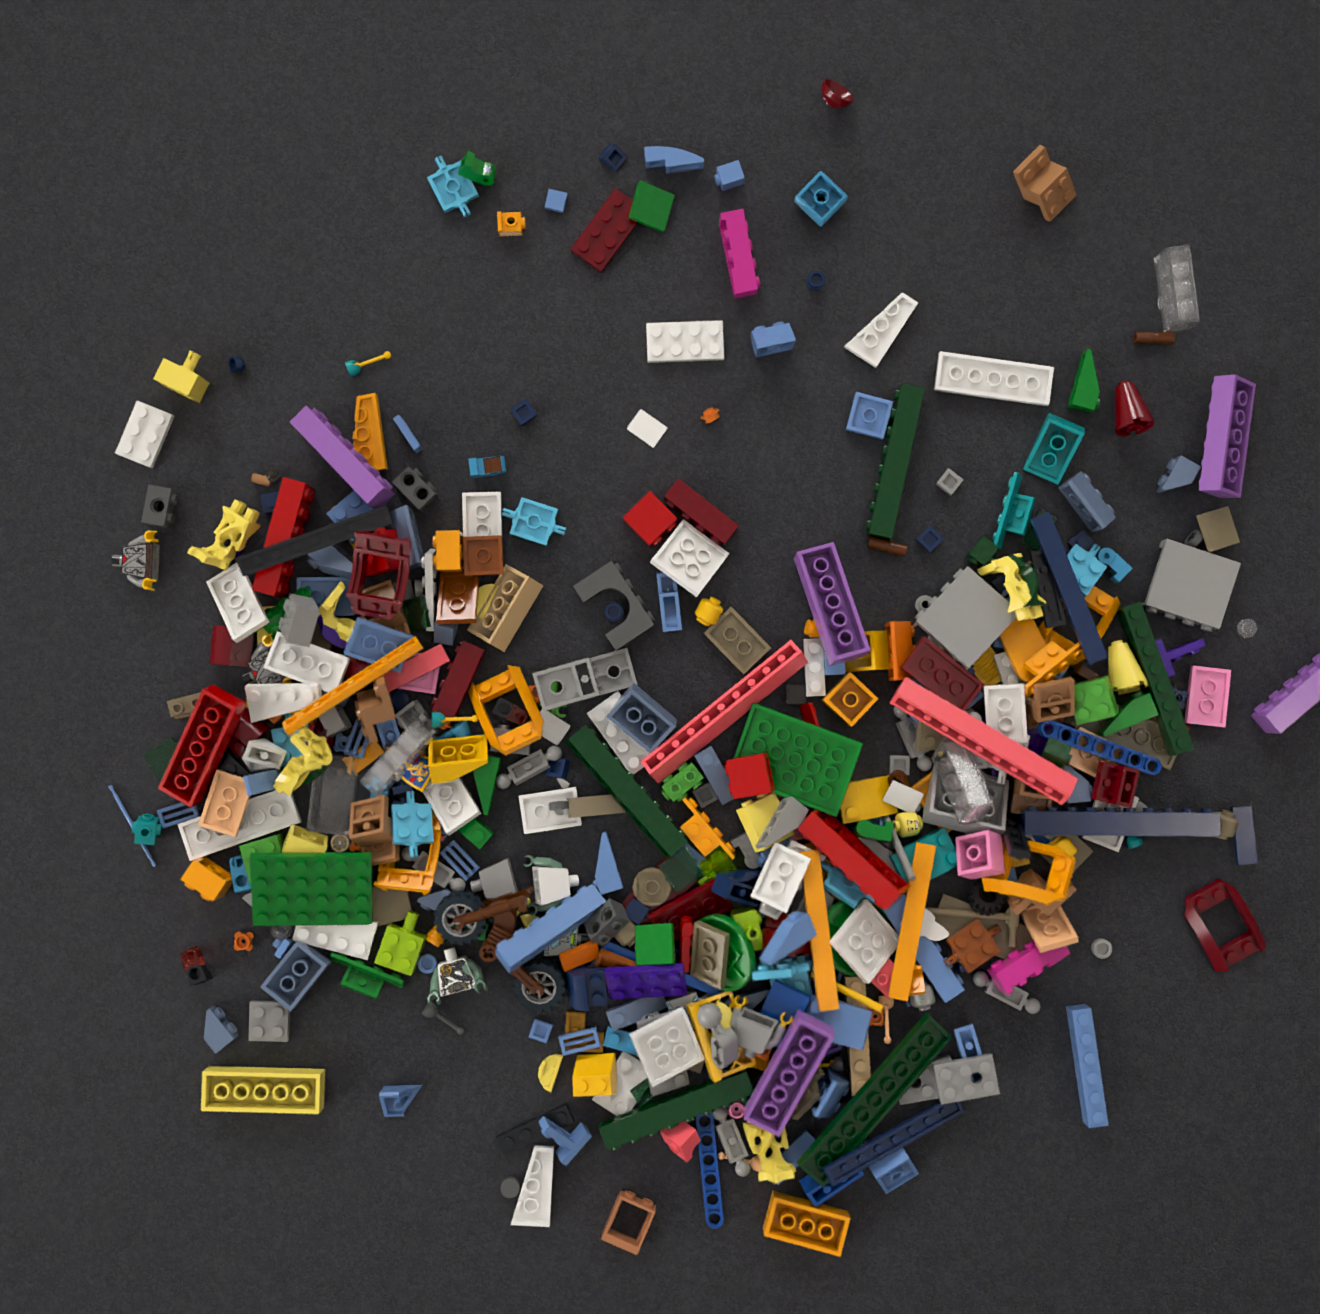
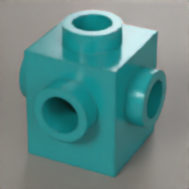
(146, 829)

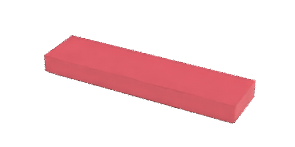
(417, 667)

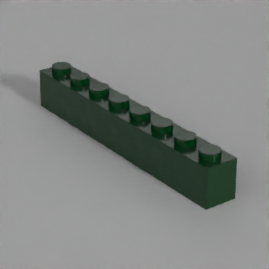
(895, 461)
(1149, 659)
(626, 791)
(675, 1109)

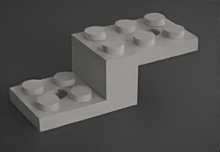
(584, 679)
(952, 1082)

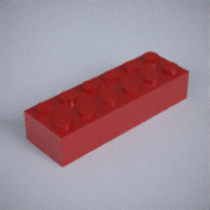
(286, 523)
(202, 745)
(854, 858)

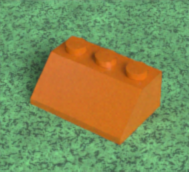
(899, 647)

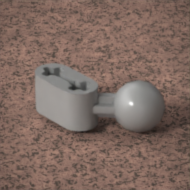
(725, 1042)

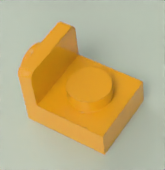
(917, 984)

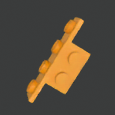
(1048, 663)
(702, 833)

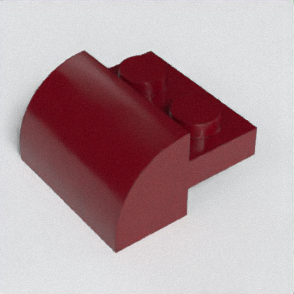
(226, 651)
(245, 732)
(1115, 784)

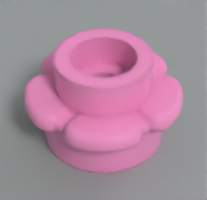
(736, 1113)

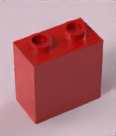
(650, 519)
(381, 565)
(749, 775)

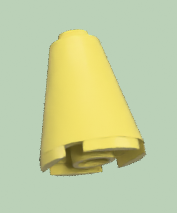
(1124, 669)

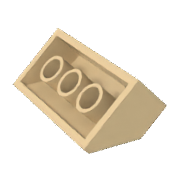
(507, 609)

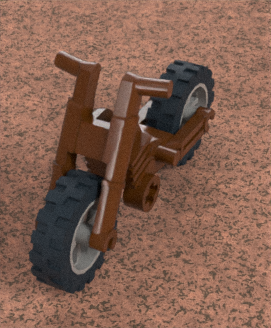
(529, 977)

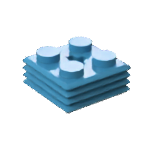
(820, 186)

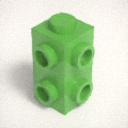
(677, 785)

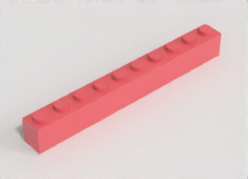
(724, 711)
(984, 741)

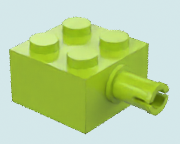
(749, 920)
(401, 946)

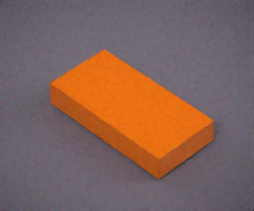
(579, 955)

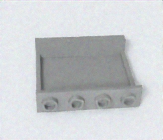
(1191, 585)
(966, 617)

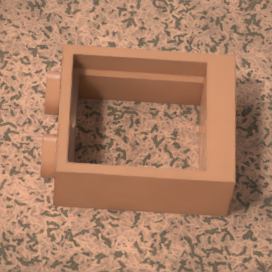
(619, 1239)

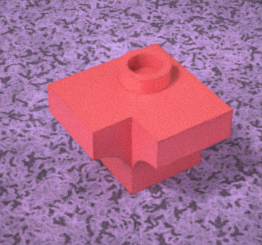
(883, 978)
(681, 1140)

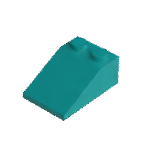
(1054, 448)
(944, 858)

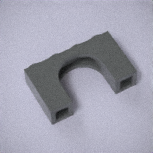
(610, 578)

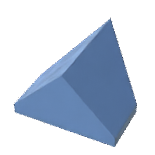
(397, 1099)

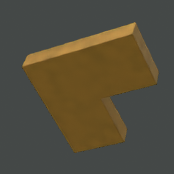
(576, 1021)

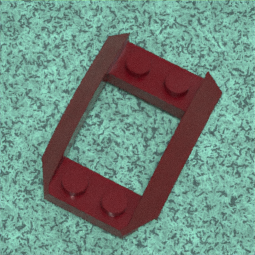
(382, 546)
(1234, 950)

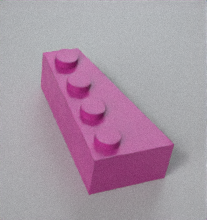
(738, 253)
(1022, 964)

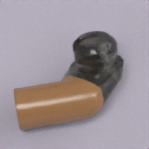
(268, 479)

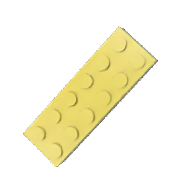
(263, 1089)

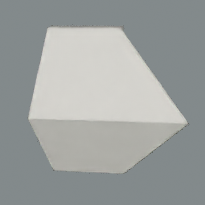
(263, 755)

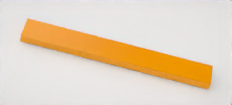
(351, 685)
(912, 922)
(820, 947)

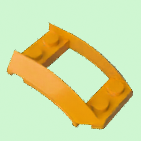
(1099, 602)
(496, 687)
(412, 879)
(1057, 883)

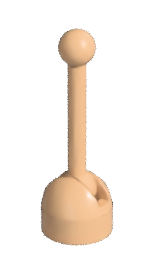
(888, 1004)
(754, 1162)

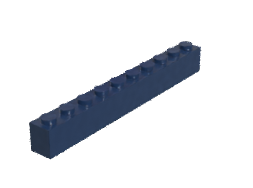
(1120, 823)

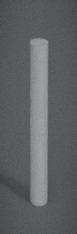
(900, 852)

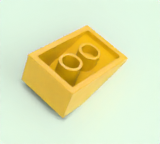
(456, 757)
(865, 801)

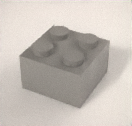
(299, 620)

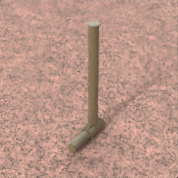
(1009, 916)

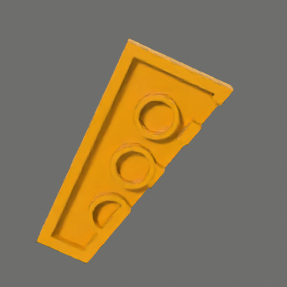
(368, 431)

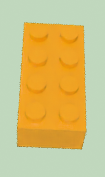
(805, 1225)

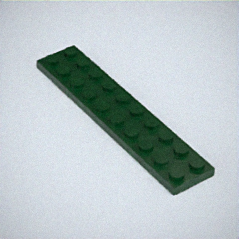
(876, 1097)

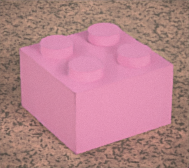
(979, 854)

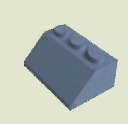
(1087, 502)
(406, 526)
(642, 718)
(295, 974)

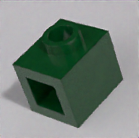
(982, 552)
(1057, 752)

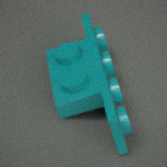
(1015, 513)

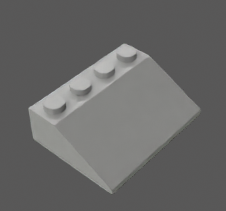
(940, 812)

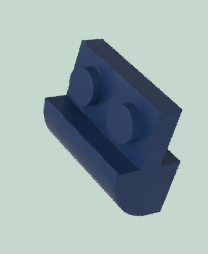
(587, 987)

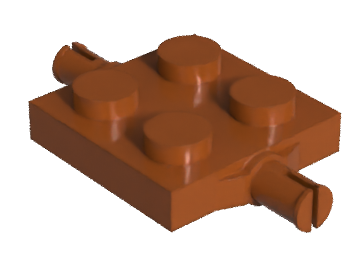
(972, 945)

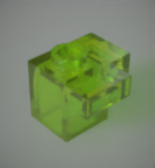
(717, 862)

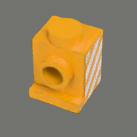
(507, 229)

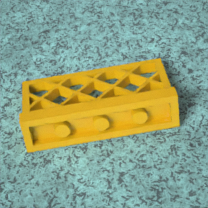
(703, 1037)

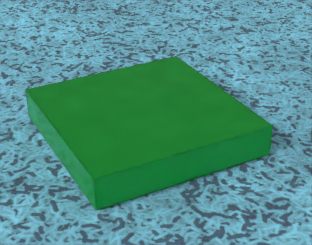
(651, 206)
(655, 944)

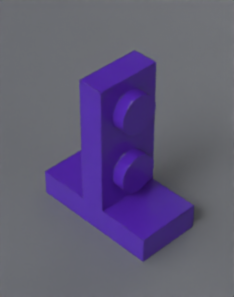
(1176, 653)

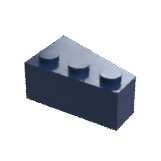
(738, 885)

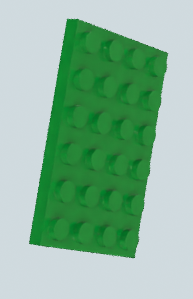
(803, 757)
(311, 889)

